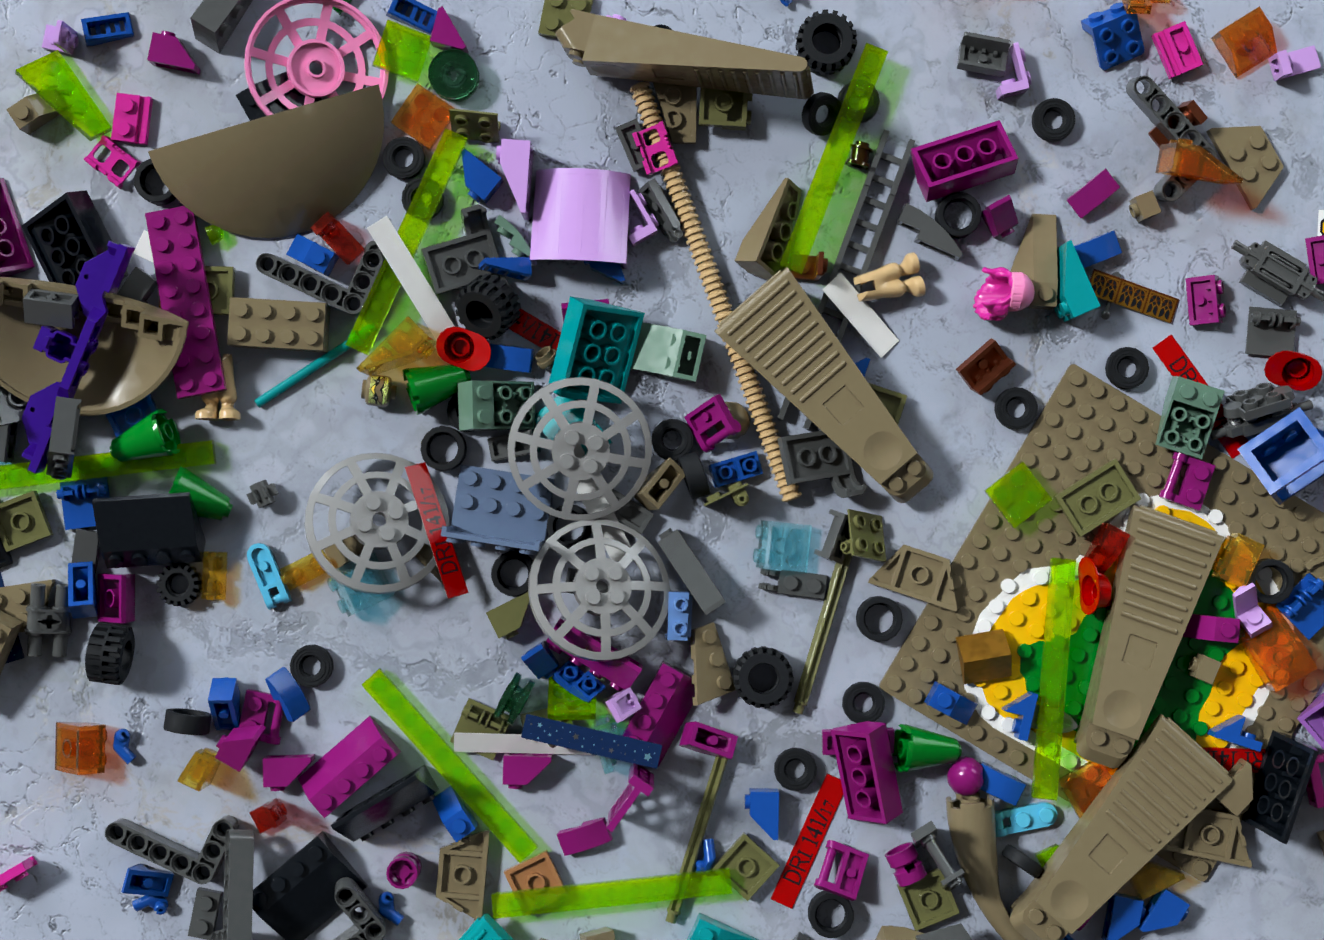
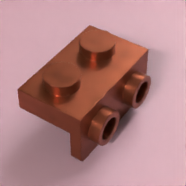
(985, 367)

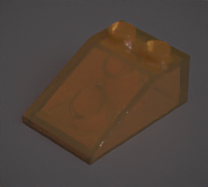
(1193, 162)
(1277, 653)

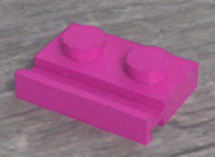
(1177, 50)
(132, 119)
(17, 872)

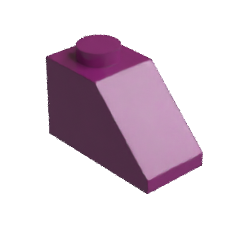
(170, 53)
(1000, 217)
(1213, 628)
(708, 740)
(239, 745)
(523, 768)
(282, 770)

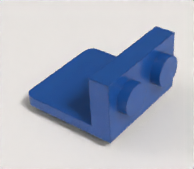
(1114, 35)

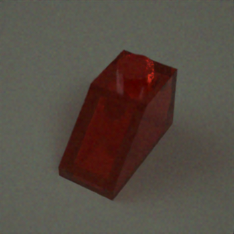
(1106, 546)

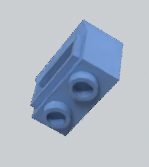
(679, 615)

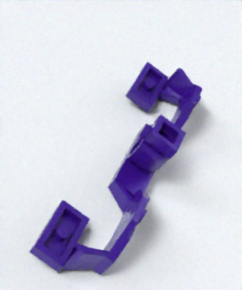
(96, 278)

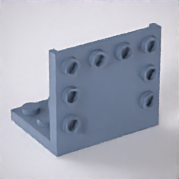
(496, 512)

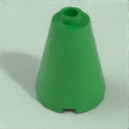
(432, 385)
(147, 439)
(207, 500)
(923, 749)

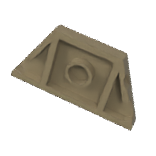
(1251, 157)
(918, 576)
(17, 597)
(1213, 837)
(463, 873)

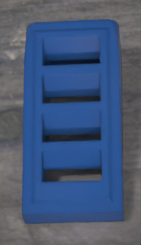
(392, 13)
(99, 38)
(512, 267)

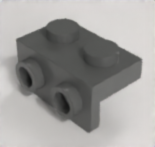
(983, 54)

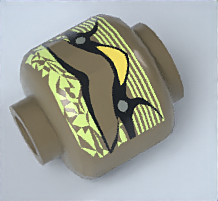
(378, 390)

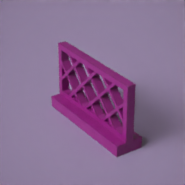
(639, 781)

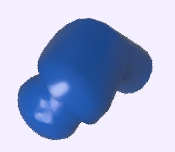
(121, 745)
(709, 856)
(158, 903)
(387, 909)

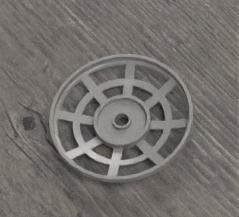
(572, 435)
(365, 530)
(589, 597)

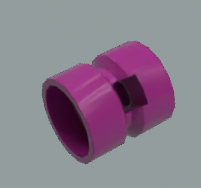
(902, 856)
(404, 870)

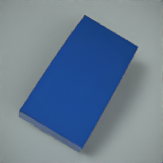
(1098, 249)
(511, 358)
(735, 469)
(578, 683)
(287, 691)
(1002, 785)

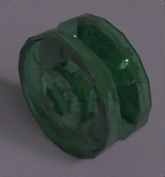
(441, 69)
(514, 699)

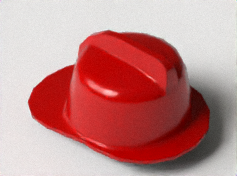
(463, 348)
(1293, 370)
(1094, 587)

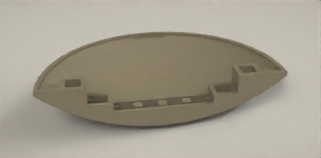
(278, 169)
(131, 359)

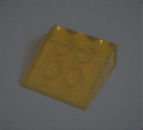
(403, 346)

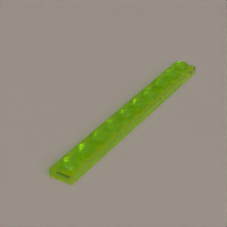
(833, 158)
(411, 232)
(105, 465)
(1053, 679)
(450, 765)
(611, 893)

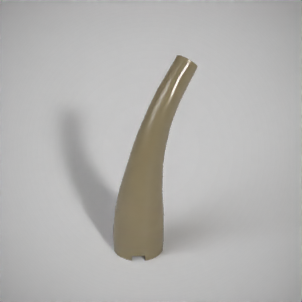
(975, 845)

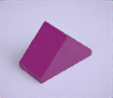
(445, 34)

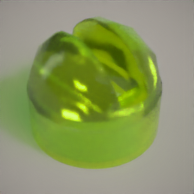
(214, 234)

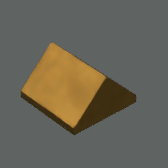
(984, 656)

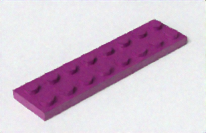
(186, 294)

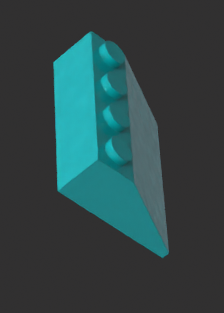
(597, 344)

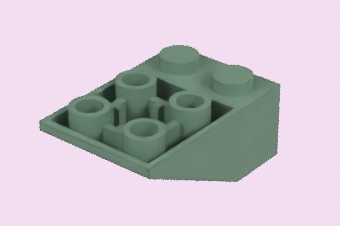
(669, 352)
(493, 405)
(1188, 416)

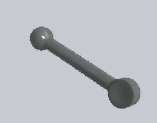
(1106, 314)

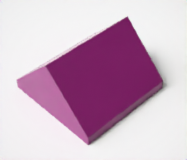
(116, 598)

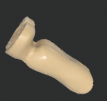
(887, 281)
(227, 398)

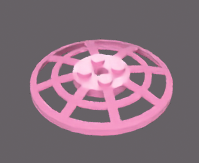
(311, 51)

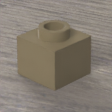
(1144, 206)
(1203, 668)

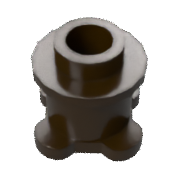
(859, 155)

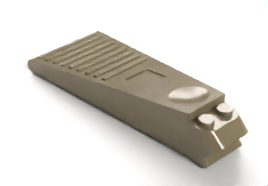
(672, 57)
(806, 363)
(1149, 611)
(1125, 826)

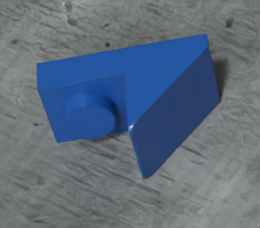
(1025, 707)
(1231, 730)
(147, 881)

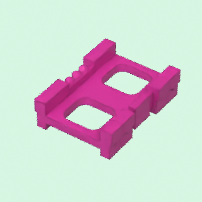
(648, 151)
(116, 155)

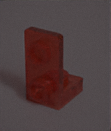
(338, 238)
(269, 815)

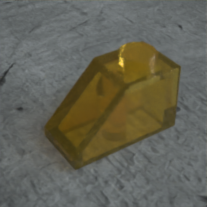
(200, 769)
(1154, 878)

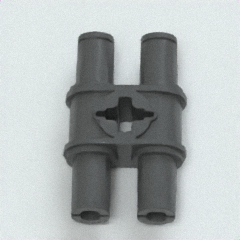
(36, 627)

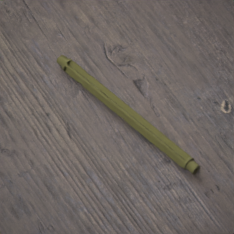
(821, 634)
(699, 830)

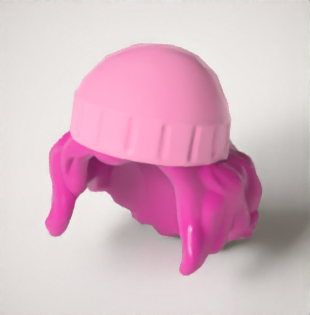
(1003, 294)

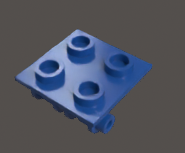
(78, 498)
(1305, 606)

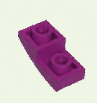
(1093, 193)
(584, 837)

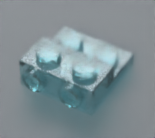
(782, 546)
(355, 601)
(605, 724)

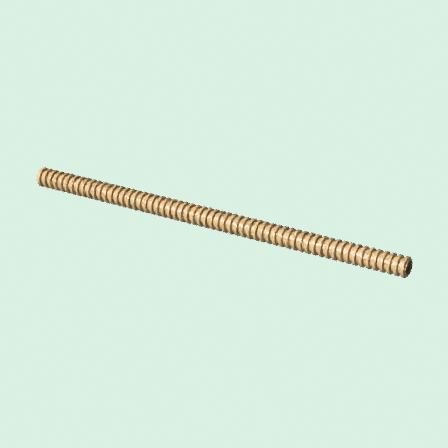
(714, 289)

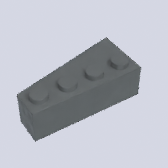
(216, 21)

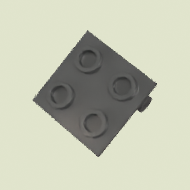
(1270, 330)

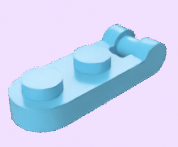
(267, 575)
(1025, 818)

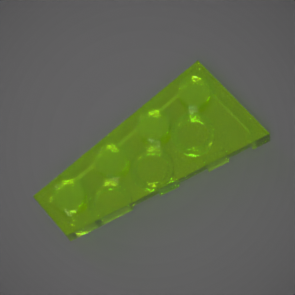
(63, 91)

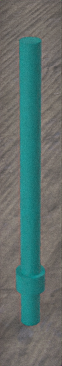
(302, 374)

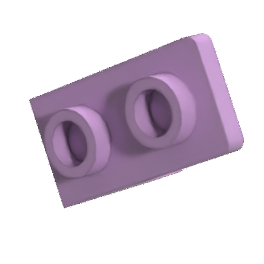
(60, 38)
(1293, 63)
(1011, 87)
(640, 233)
(1248, 611)
(622, 704)

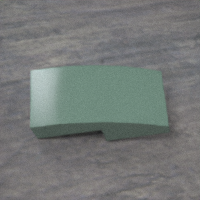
(518, 243)

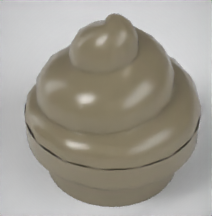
(545, 357)

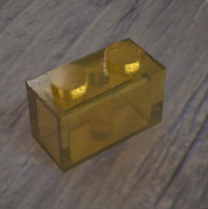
(1237, 560)

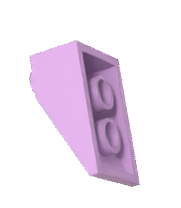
(517, 164)

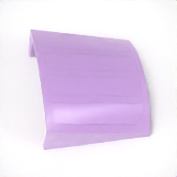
(581, 215)

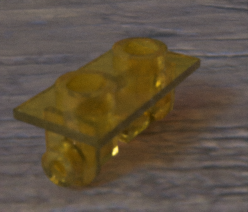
(301, 571)
(214, 575)

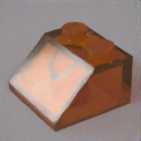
(1246, 42)
(80, 747)

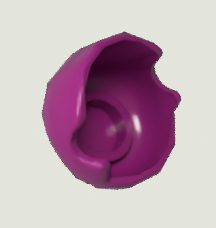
(965, 776)

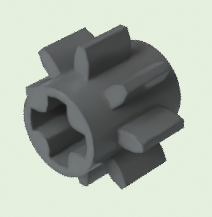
(262, 494)

